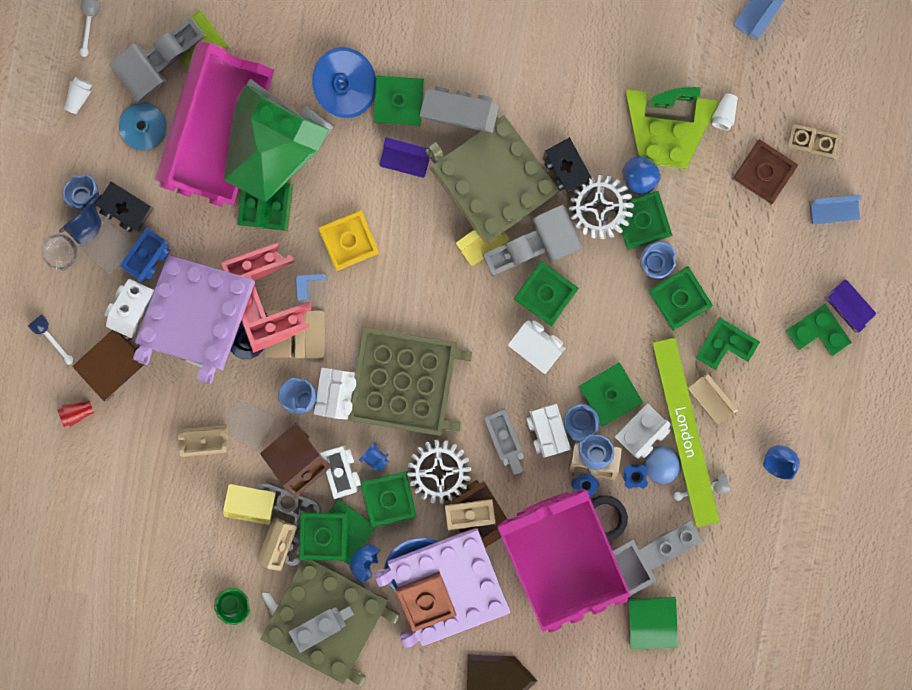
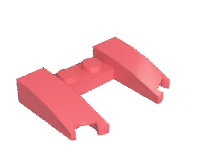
(264, 330)

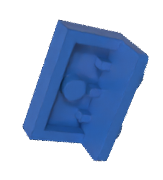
(145, 255)

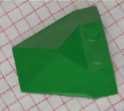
(268, 144)

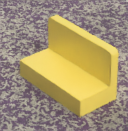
(474, 248)
(249, 504)

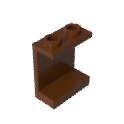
(108, 364)
(295, 460)
(478, 492)

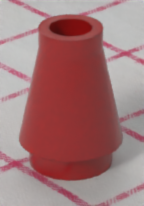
(73, 413)

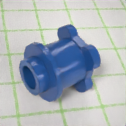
(375, 458)
(640, 482)
(594, 484)

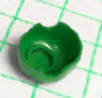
(232, 606)

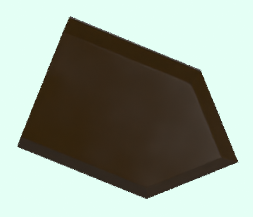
(497, 673)

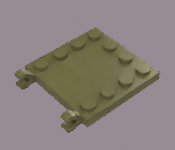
(493, 179)
(404, 381)
(310, 594)

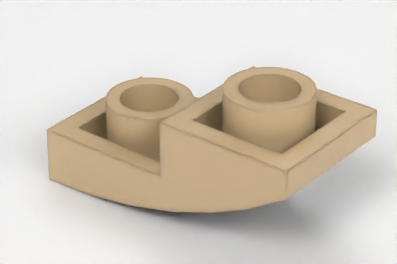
(814, 141)

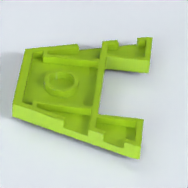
(665, 140)

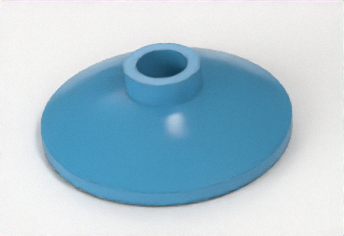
(151, 134)

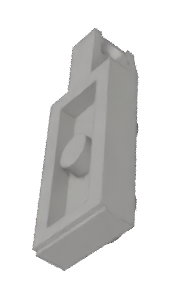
(505, 439)
(320, 627)

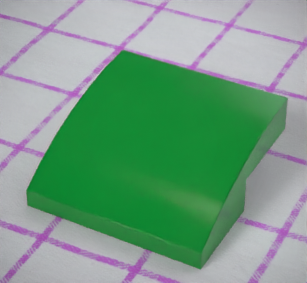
(668, 98)
(267, 215)
(653, 623)

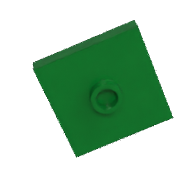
(398, 100)
(647, 223)
(546, 293)
(680, 298)
(611, 394)
(388, 499)
(358, 528)
(323, 536)

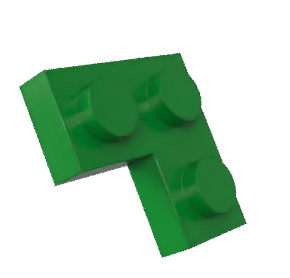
(819, 325)
(726, 338)

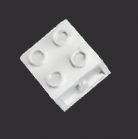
(643, 431)

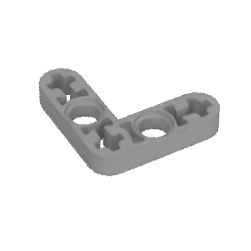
(306, 502)

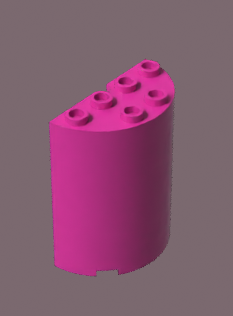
(563, 559)

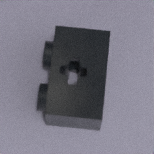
(578, 172)
(116, 195)

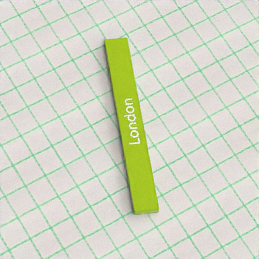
(685, 432)

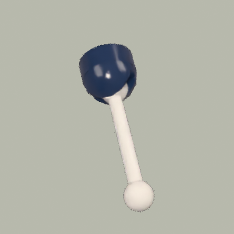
(40, 326)

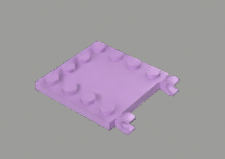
(194, 315)
(467, 579)

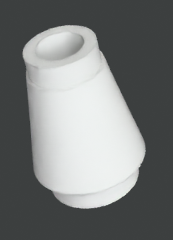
(77, 94)
(725, 113)

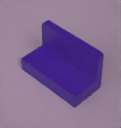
(404, 157)
(850, 306)

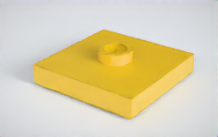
(348, 240)

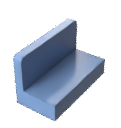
(757, 16)
(835, 209)
(303, 286)

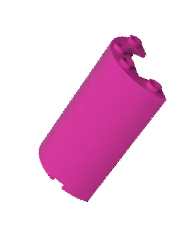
(202, 123)

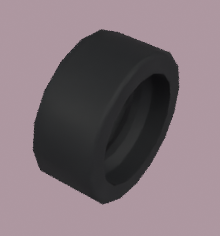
(623, 517)

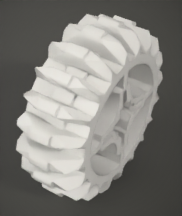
(600, 196)
(441, 492)

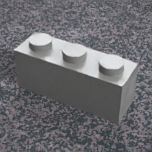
(459, 109)

